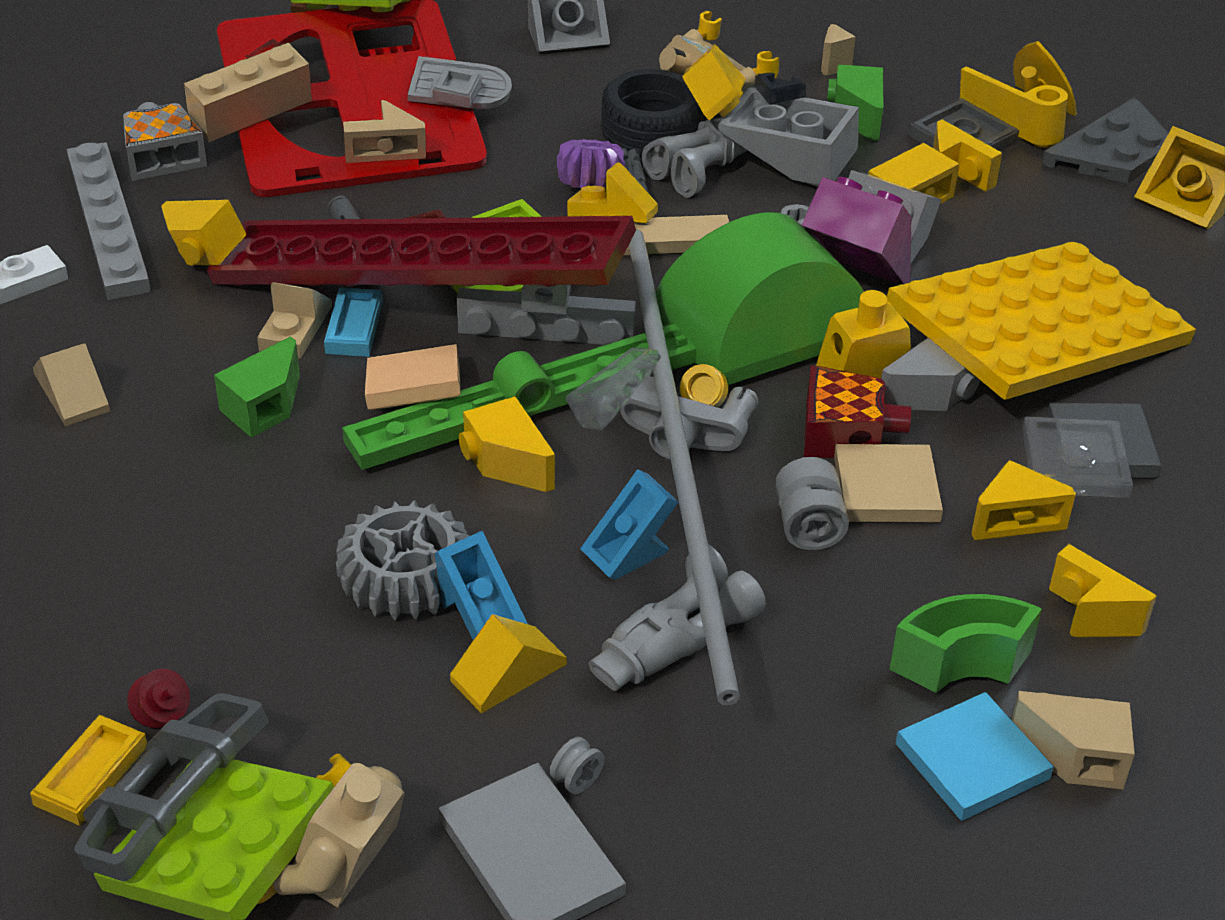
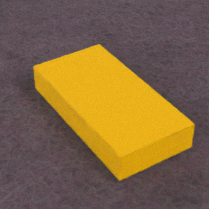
(88, 768)

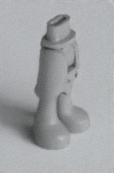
(688, 156)
(662, 631)

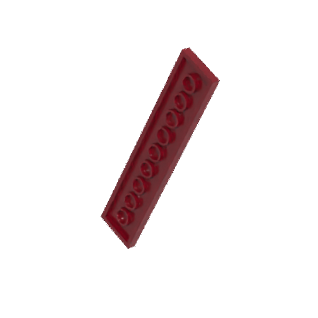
(429, 251)

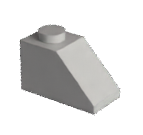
(927, 379)

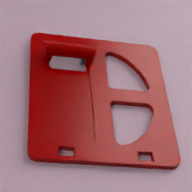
(355, 88)

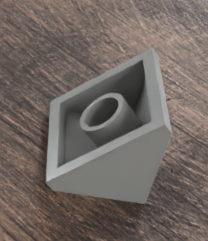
(567, 24)

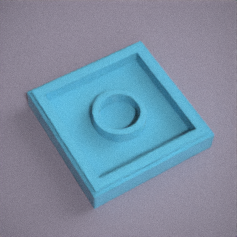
(974, 756)

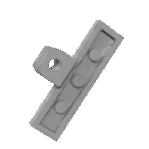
(545, 315)

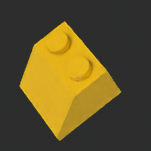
(1187, 179)

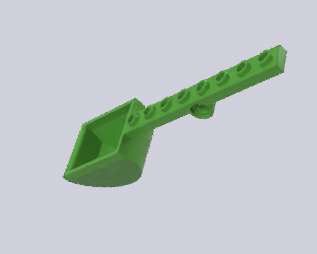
(733, 300)

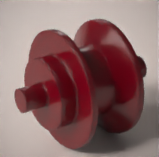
(158, 698)

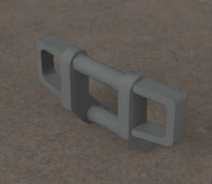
(154, 817)

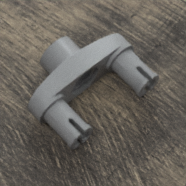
(703, 424)

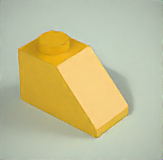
(203, 229)
(508, 445)

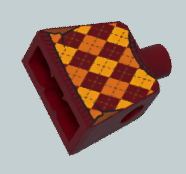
(848, 410)

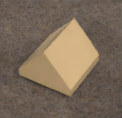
(837, 49)

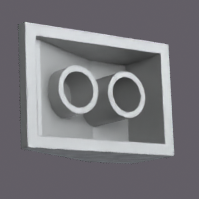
(795, 136)

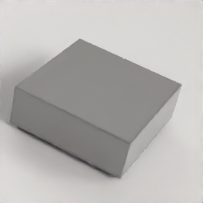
(457, 86)

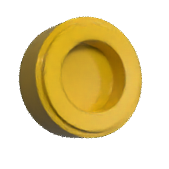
(704, 385)

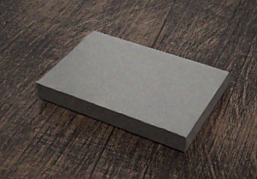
(531, 849)

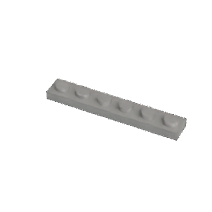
(108, 221)

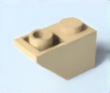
(1079, 736)

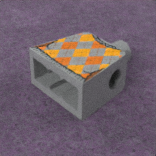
(162, 141)

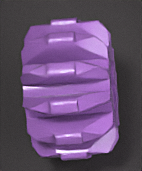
(587, 162)

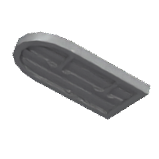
(493, 92)

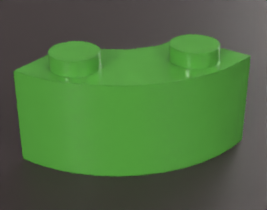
(964, 639)

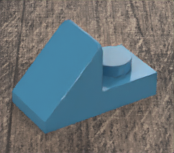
(628, 529)
(475, 583)

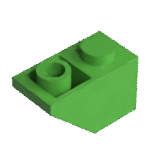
(260, 388)

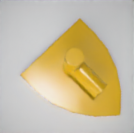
(1036, 68)

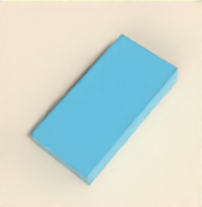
(353, 322)

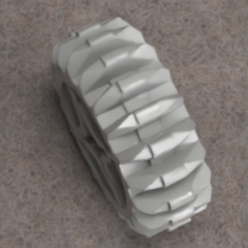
(391, 560)

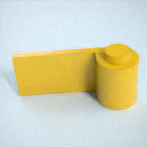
(1036, 114)

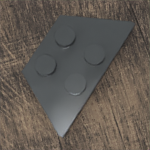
(1113, 146)

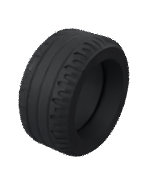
(647, 107)

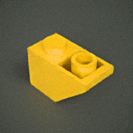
(714, 83)

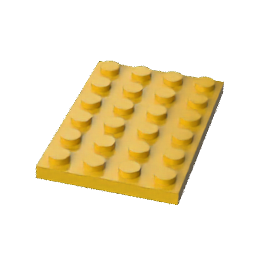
(1039, 318)

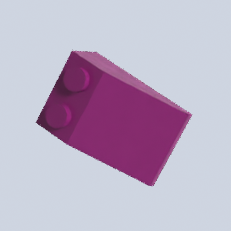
(862, 228)

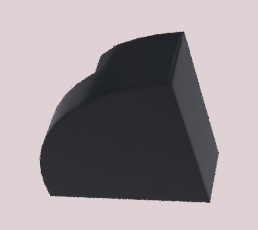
(779, 90)

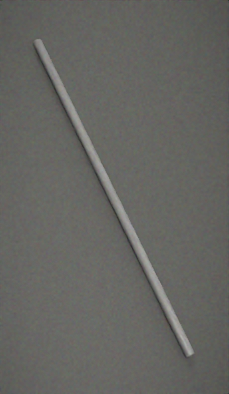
(695, 533)

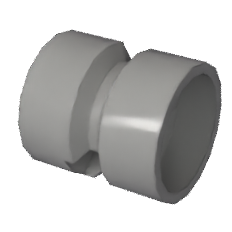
(811, 503)

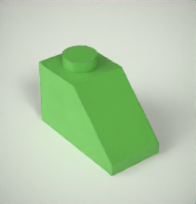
(863, 89)

